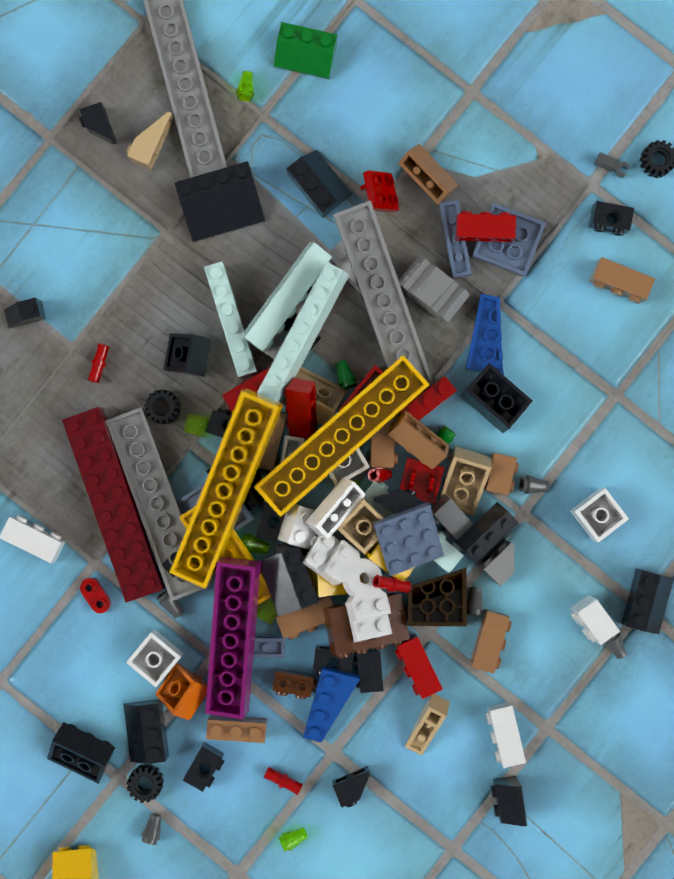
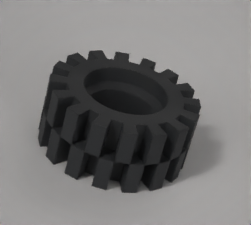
(648, 164)
(151, 406)
(136, 791)

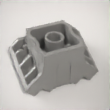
(432, 289)

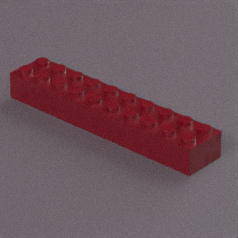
(113, 504)

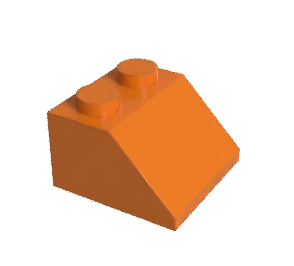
(182, 692)

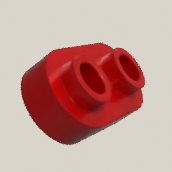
(97, 593)

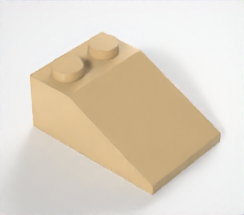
(466, 479)

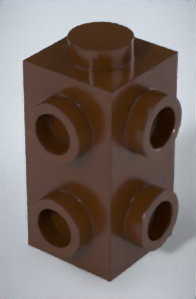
(294, 683)

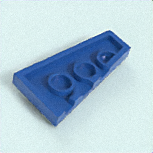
(486, 336)
(330, 696)

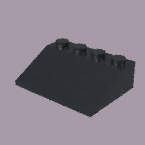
(220, 201)

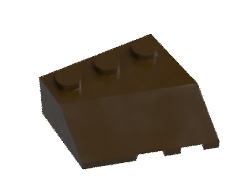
(438, 601)

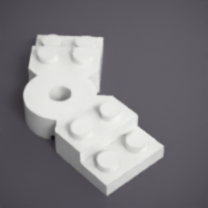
(341, 564)

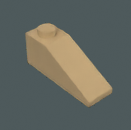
(149, 142)
(428, 724)

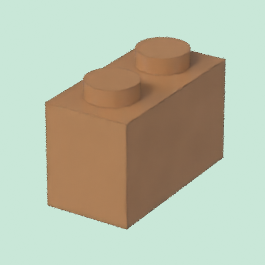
(501, 474)

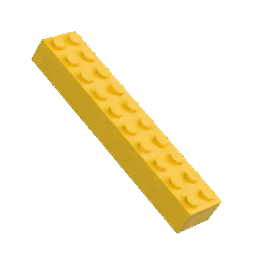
(341, 435)
(226, 487)

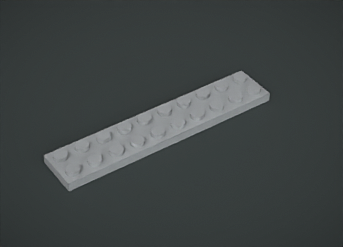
(185, 86)
(380, 287)
(151, 493)

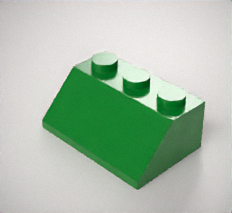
(305, 50)

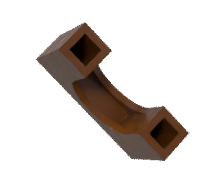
(340, 631)

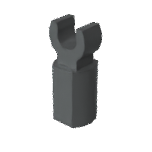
(611, 164)

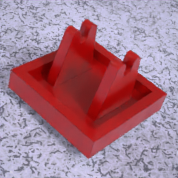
(381, 191)
(422, 480)

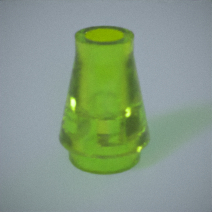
(245, 88)
(255, 544)
(291, 839)

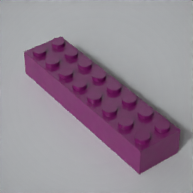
(233, 637)

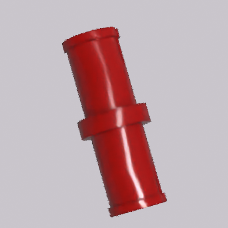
(98, 363)
(379, 474)
(391, 584)
(283, 780)

